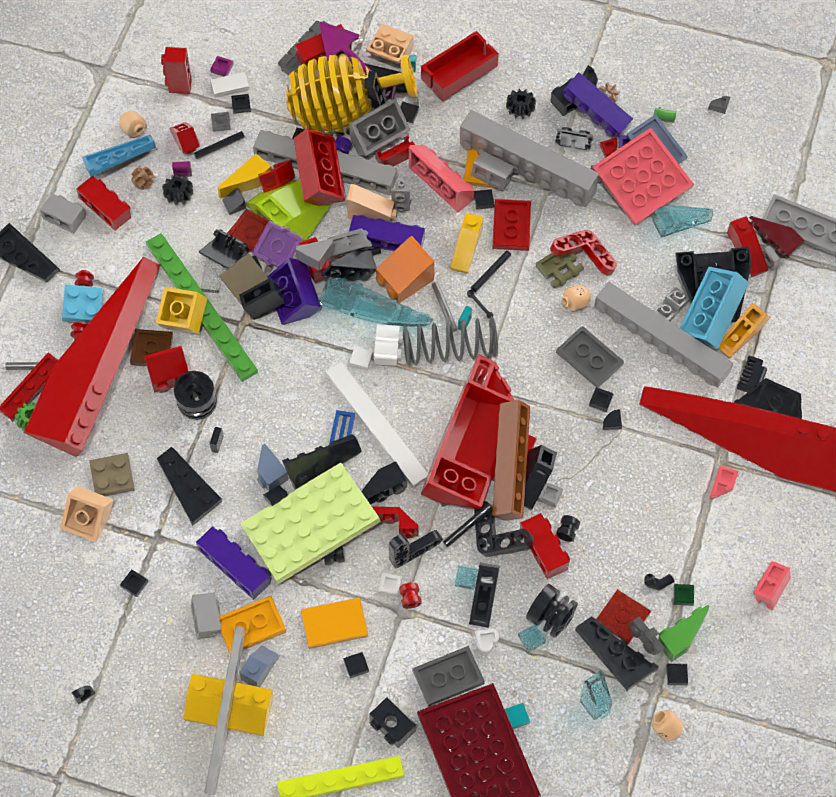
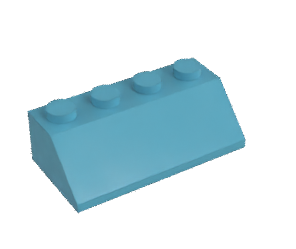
(714, 306)

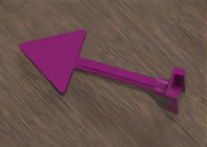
(338, 40)

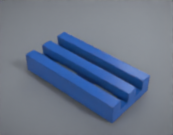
(335, 424)

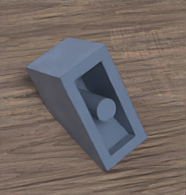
(270, 470)
(258, 666)

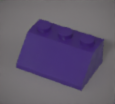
(297, 290)

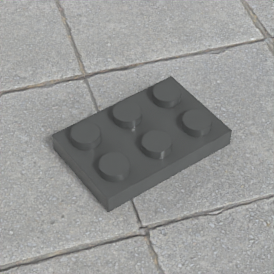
(589, 356)
(448, 676)

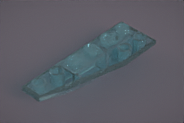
(369, 305)

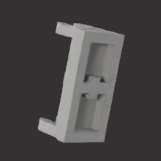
(492, 170)
(349, 242)
(205, 615)

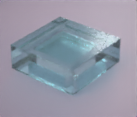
(466, 577)

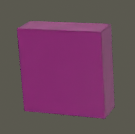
(222, 66)
(182, 168)

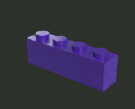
(596, 105)
(387, 234)
(233, 562)

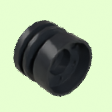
(193, 385)
(554, 612)

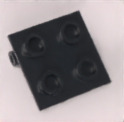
(224, 249)

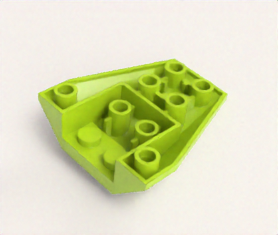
(287, 208)

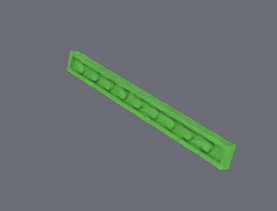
(211, 319)

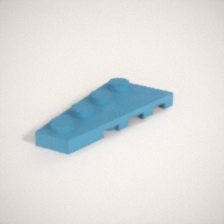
(112, 156)

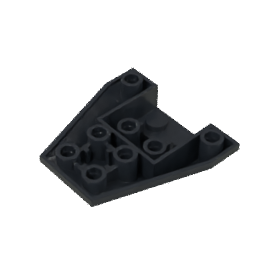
(693, 267)

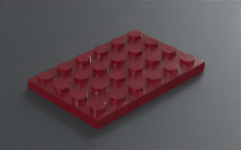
(477, 747)

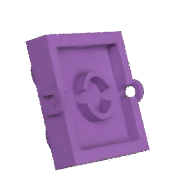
(276, 244)

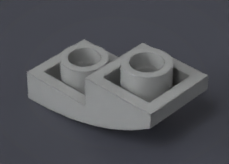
(672, 304)

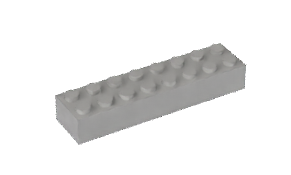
(529, 158)

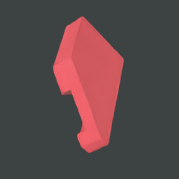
(724, 482)

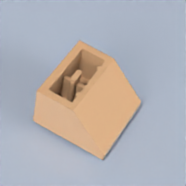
(391, 43)

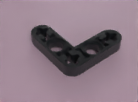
(495, 540)
(402, 552)

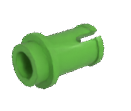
(666, 115)

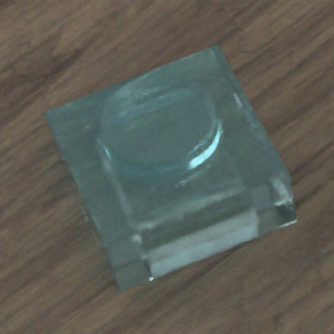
(531, 638)

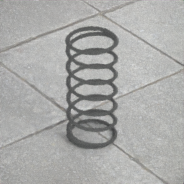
(493, 347)

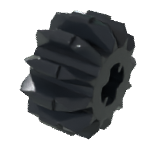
(520, 103)
(177, 189)

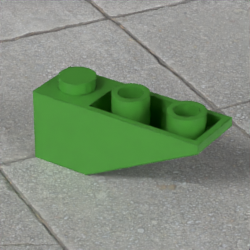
(680, 637)

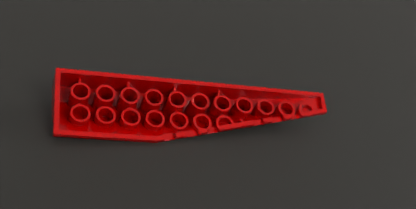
(87, 368)
(773, 441)

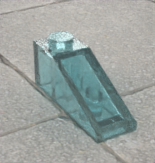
(679, 218)
(596, 696)

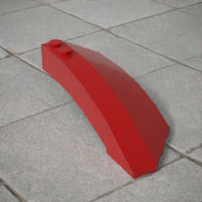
(469, 443)

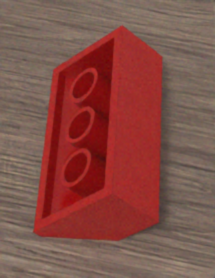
(318, 168)

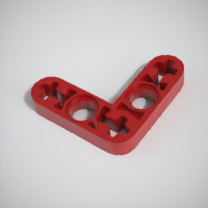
(604, 262)

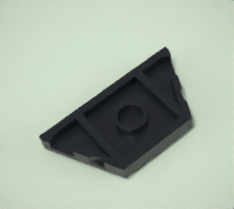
(774, 398)

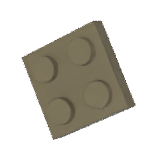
(112, 475)

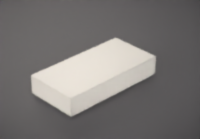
(229, 84)

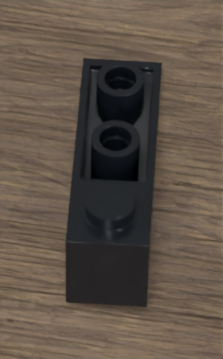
(356, 265)
(538, 469)
(384, 483)

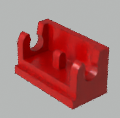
(395, 154)

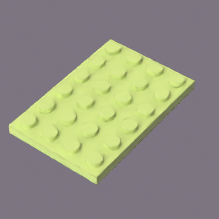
(310, 523)

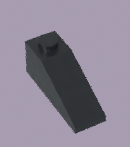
(484, 594)

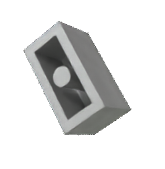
(63, 213)

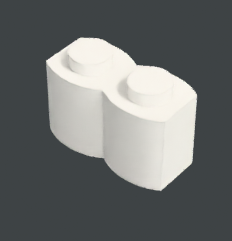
(387, 344)

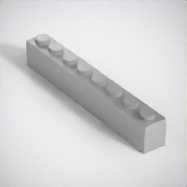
(353, 169)
(663, 335)

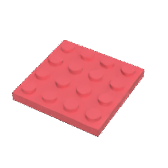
(642, 176)

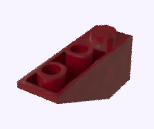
(784, 236)

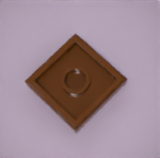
(149, 342)

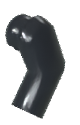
(658, 584)

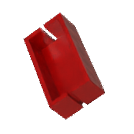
(459, 65)

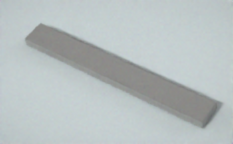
(225, 710)

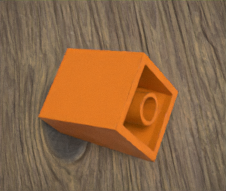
(406, 270)

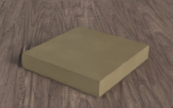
(242, 276)

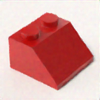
(165, 368)

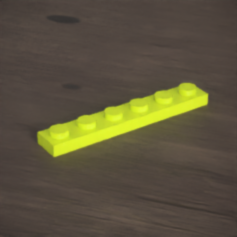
(342, 778)

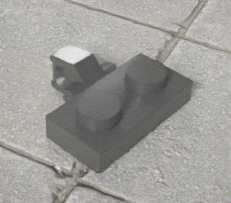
(646, 635)

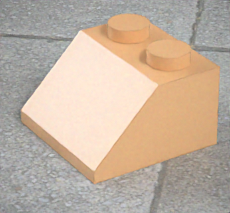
(86, 513)

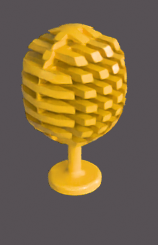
(336, 93)

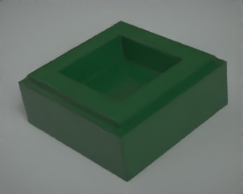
(683, 594)

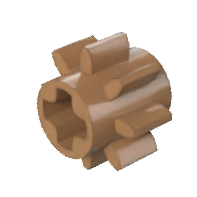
(611, 90)
(142, 177)

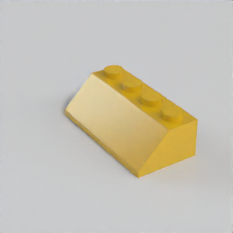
(248, 711)

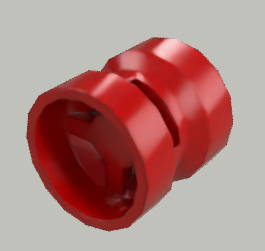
(410, 595)

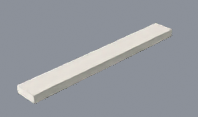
(377, 424)

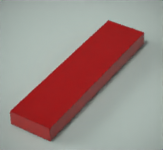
(29, 387)

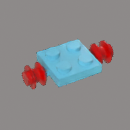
(81, 302)

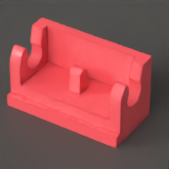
(772, 584)

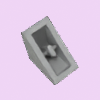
(315, 253)

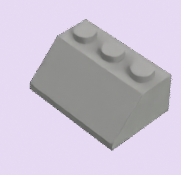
(378, 127)

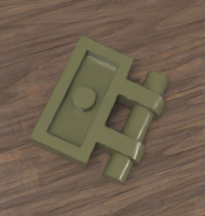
(552, 265)

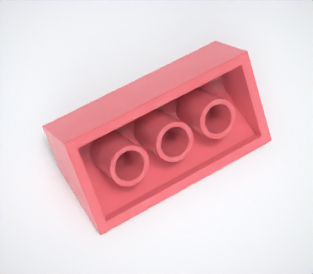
(440, 177)

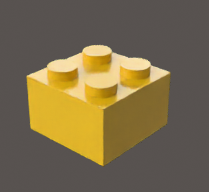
(181, 310)

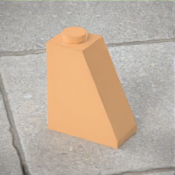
(369, 204)

